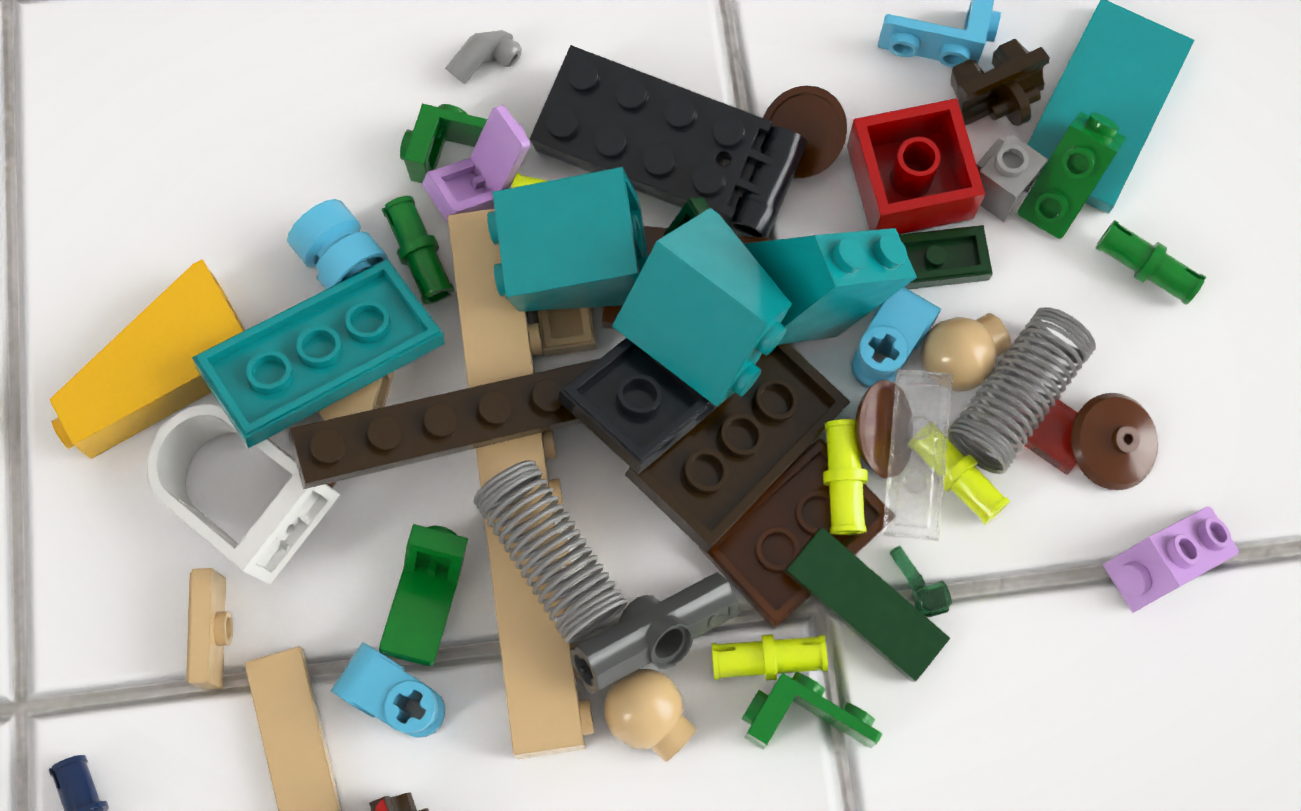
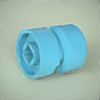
(332, 242)

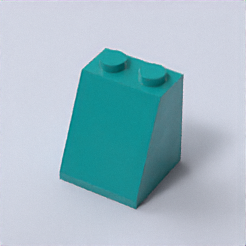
(568, 241)
(833, 278)
(705, 308)

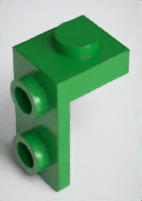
(433, 126)
(1072, 173)
(424, 594)
(768, 710)

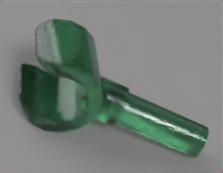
(928, 599)

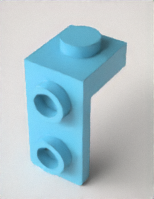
(942, 43)

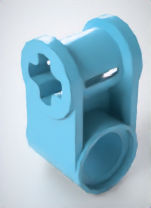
(894, 332)
(383, 690)

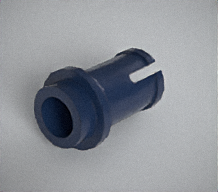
(76, 785)

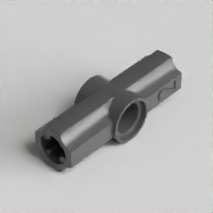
(654, 632)

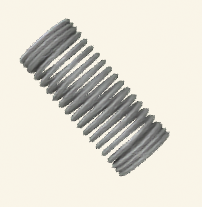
(983, 432)
(585, 614)

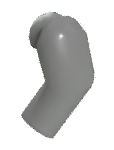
(483, 48)

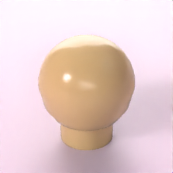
(965, 349)
(648, 713)

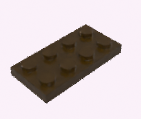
(741, 447)

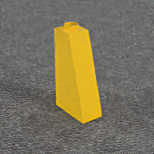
(147, 366)

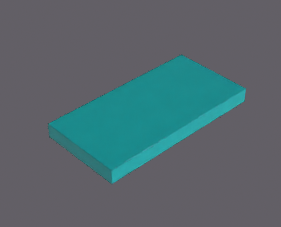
(1123, 73)
(318, 352)

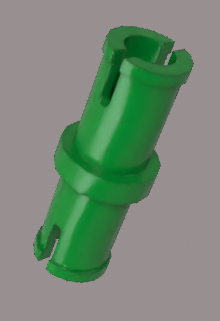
(417, 249)
(1150, 262)

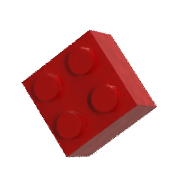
(915, 167)

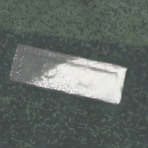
(917, 455)

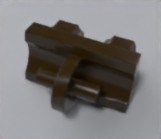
(1002, 90)

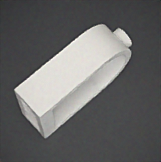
(278, 529)

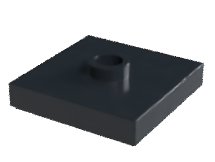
(634, 404)

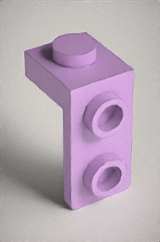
(491, 167)
(1171, 558)

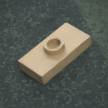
(208, 629)

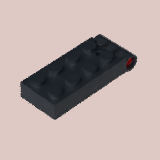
(668, 140)

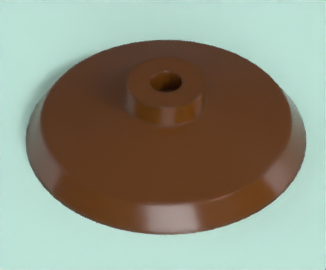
(818, 119)
(874, 426)
(1114, 441)

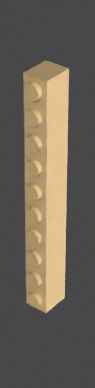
(535, 658)

